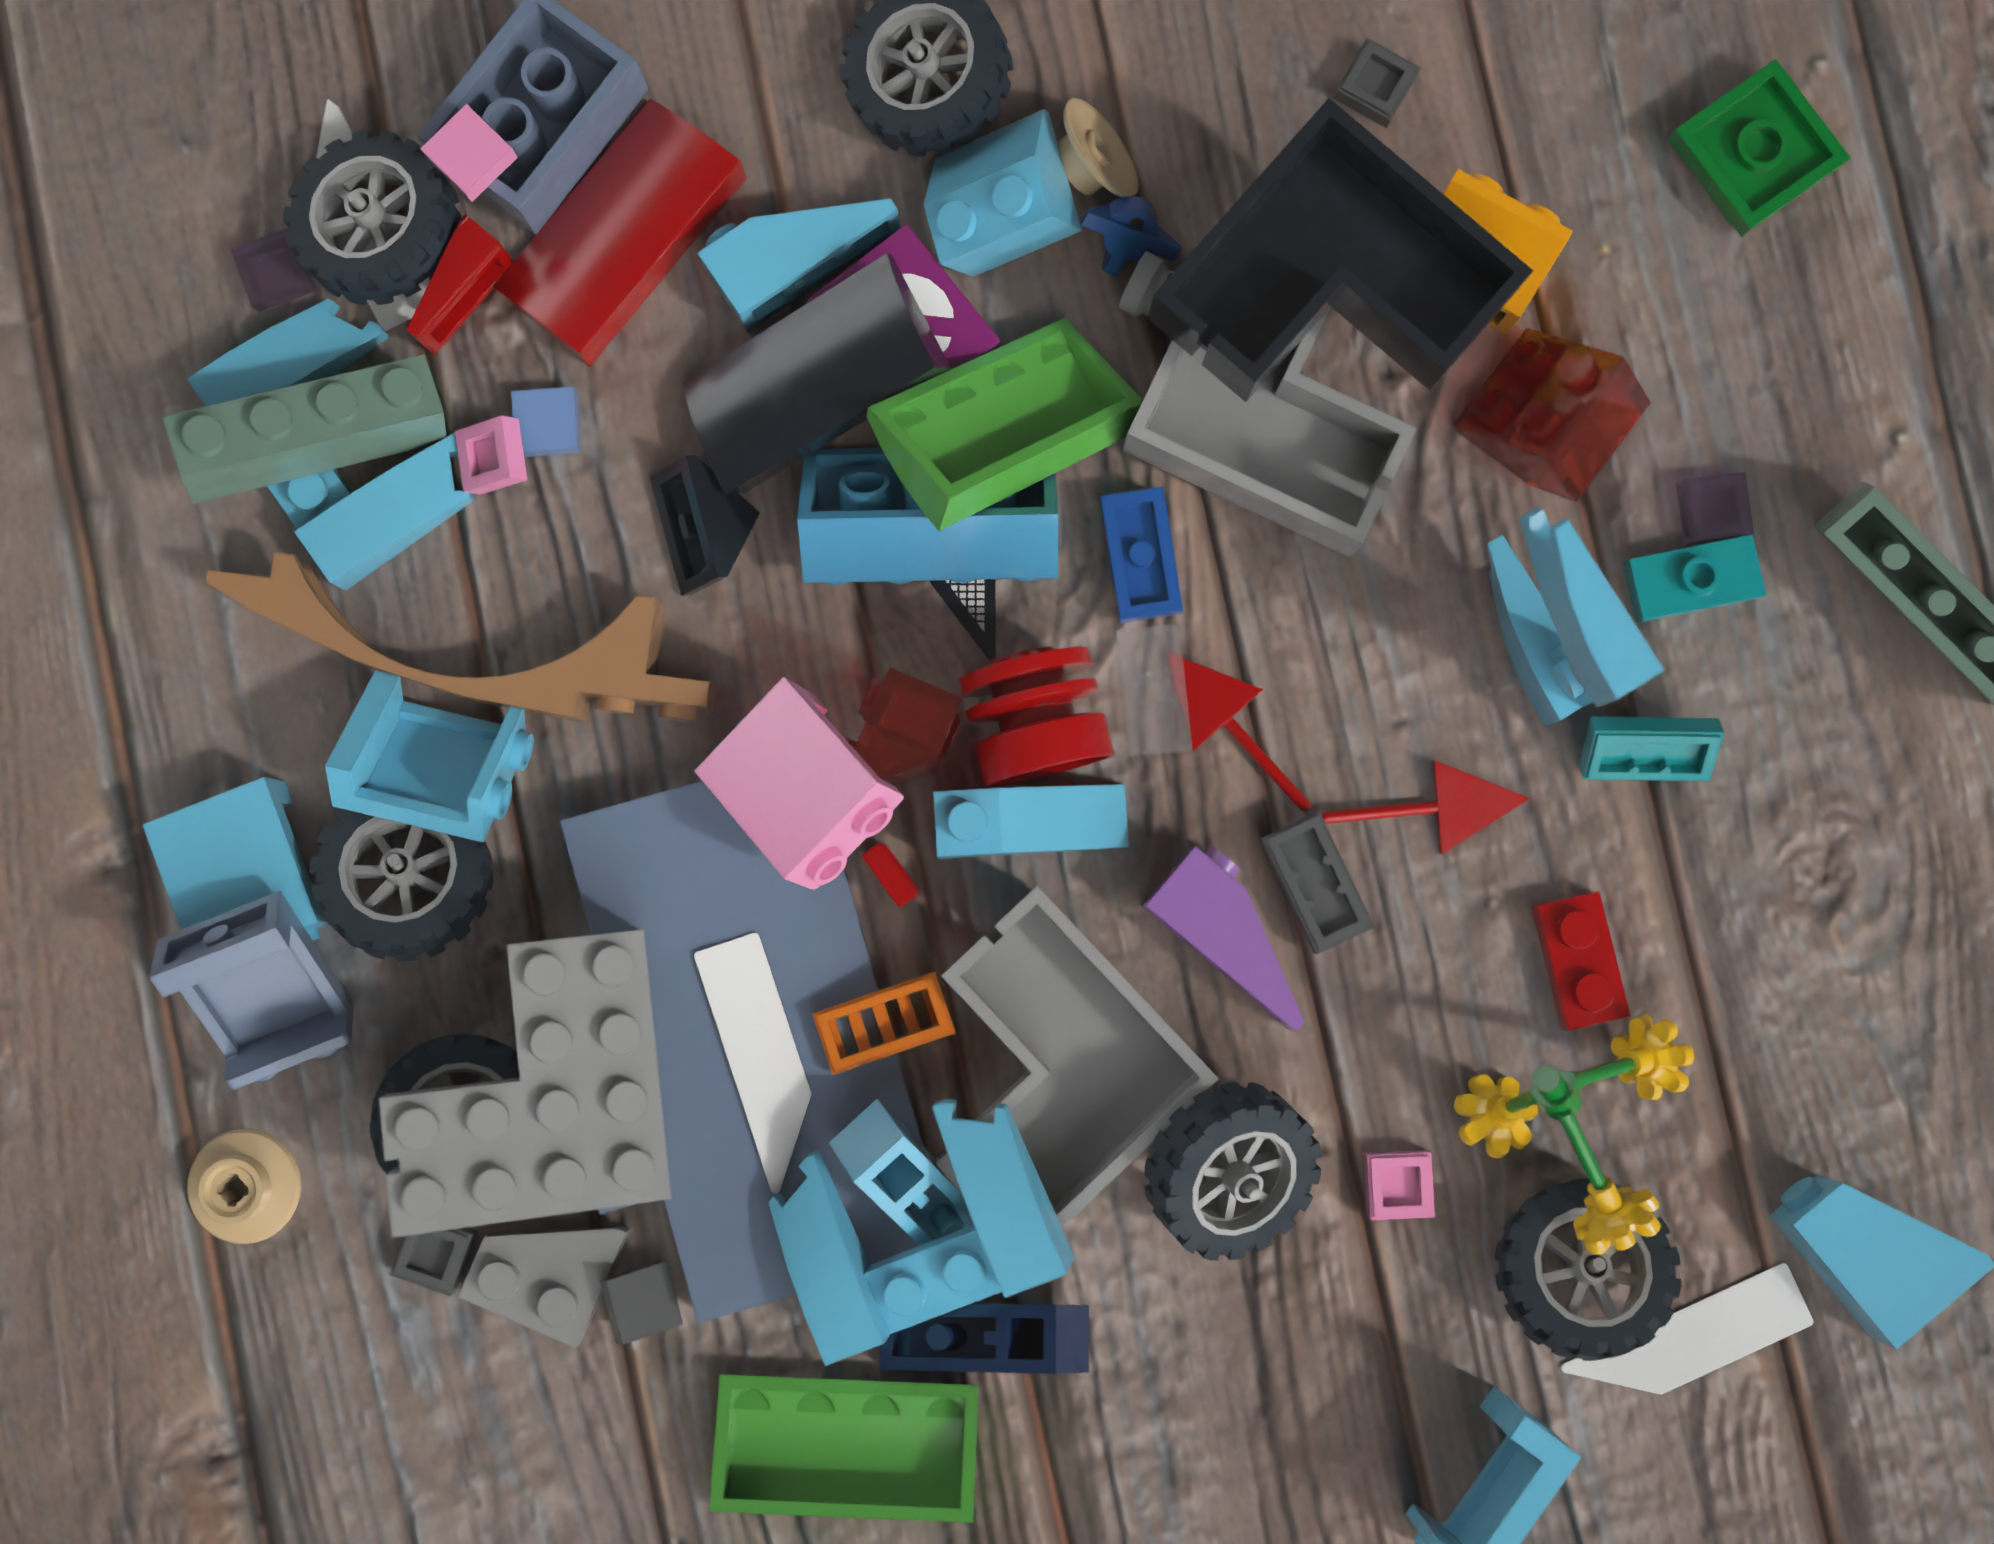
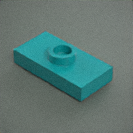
(1694, 579)
(1650, 748)

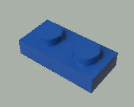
(1141, 555)

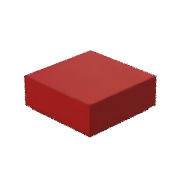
(891, 874)

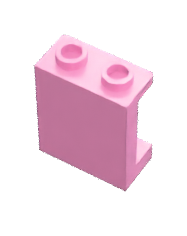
(798, 786)

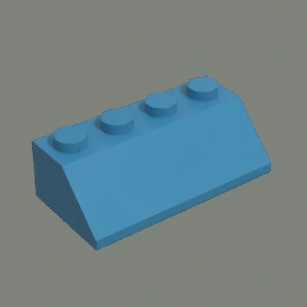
(867, 528)

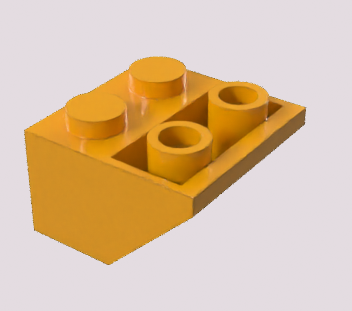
(1526, 230)

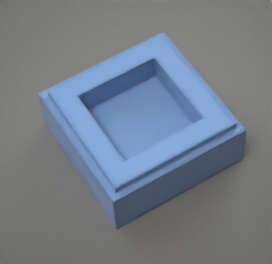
(548, 420)

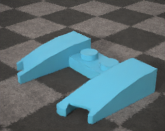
(340, 528)
(1574, 637)
(1007, 1249)

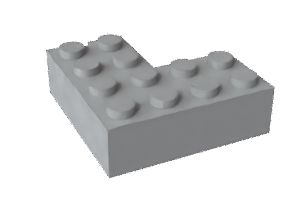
(1284, 454)
(1094, 1052)
(564, 1135)

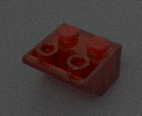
(1554, 412)
(906, 727)

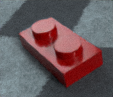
(1580, 961)

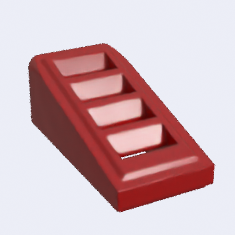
(459, 284)

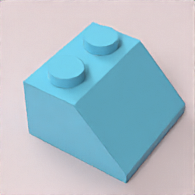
(1000, 197)

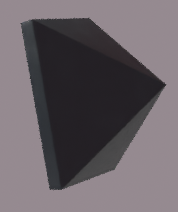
(700, 522)

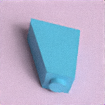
(1877, 1259)

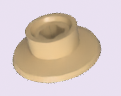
(1095, 153)
(260, 1164)

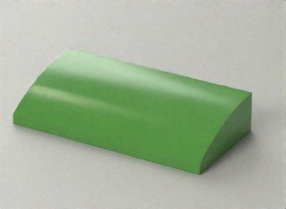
(1003, 422)
(845, 1448)

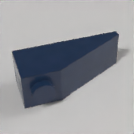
(994, 1340)

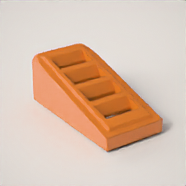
(936, 1006)

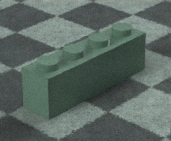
(306, 428)
(1916, 581)

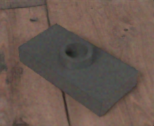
(1316, 883)

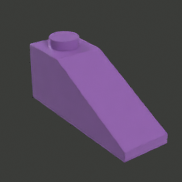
(1220, 923)

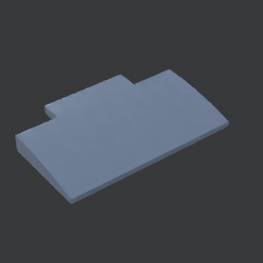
(691, 884)

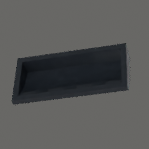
(811, 376)

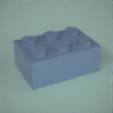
(553, 97)

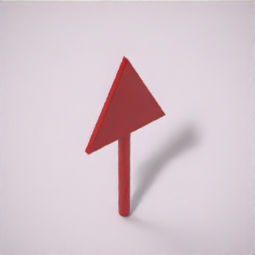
(1213, 703)
(1462, 806)

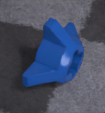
(1127, 241)

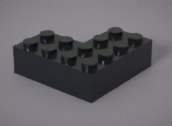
(1341, 230)

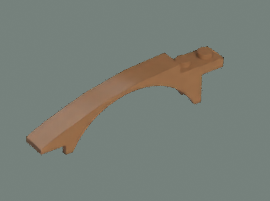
(612, 667)

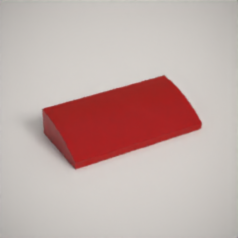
(621, 230)

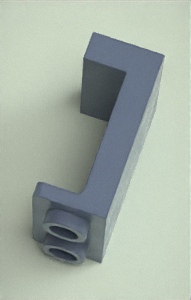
(256, 988)

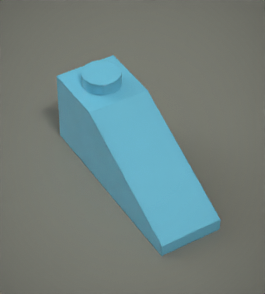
(786, 255)
(1029, 820)
(900, 1175)

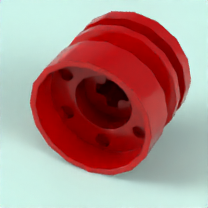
(1035, 715)

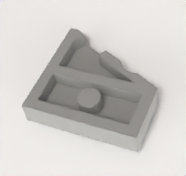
(545, 1277)

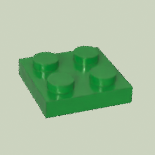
(1758, 147)

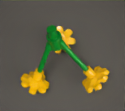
(1501, 1114)

